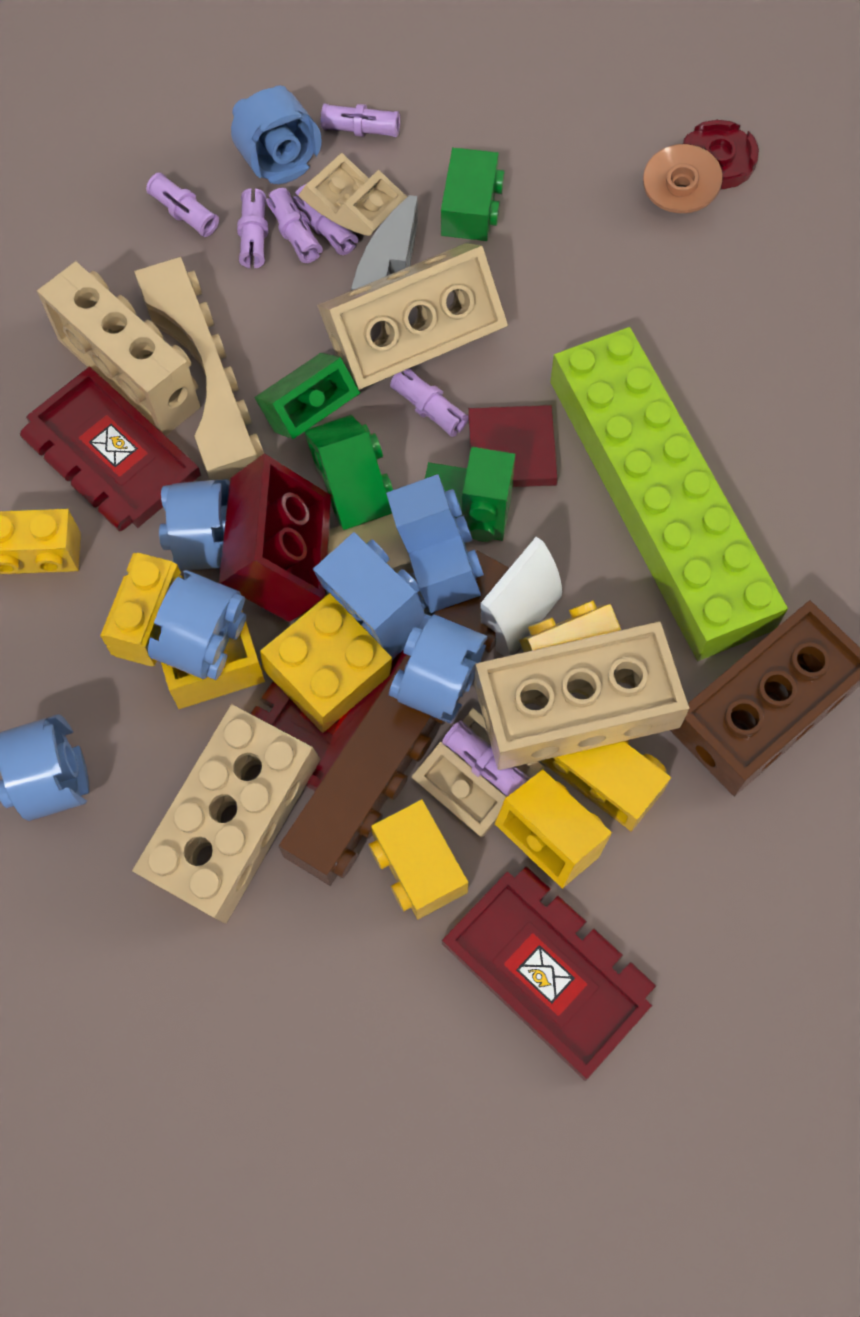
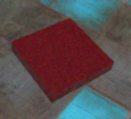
(521, 431)

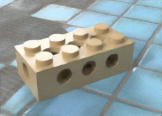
(436, 329)
(120, 346)
(585, 667)
(197, 810)

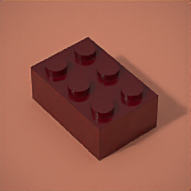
(275, 538)

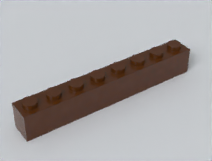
(374, 763)

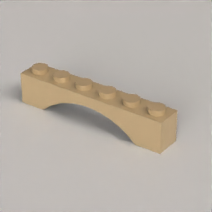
(174, 309)

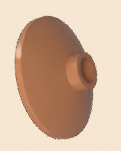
(682, 166)

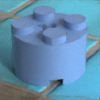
(275, 134)
(195, 523)
(197, 625)
(438, 667)
(41, 769)

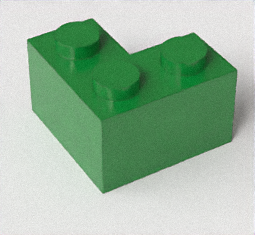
(348, 464)
(481, 490)

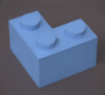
(436, 542)
(373, 592)

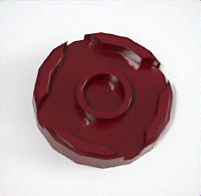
(730, 146)

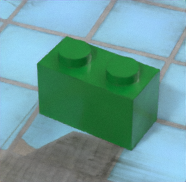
(469, 194)
(307, 395)

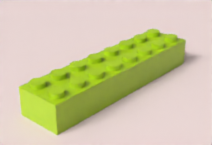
(666, 494)

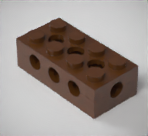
(773, 669)

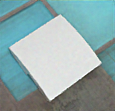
(522, 597)

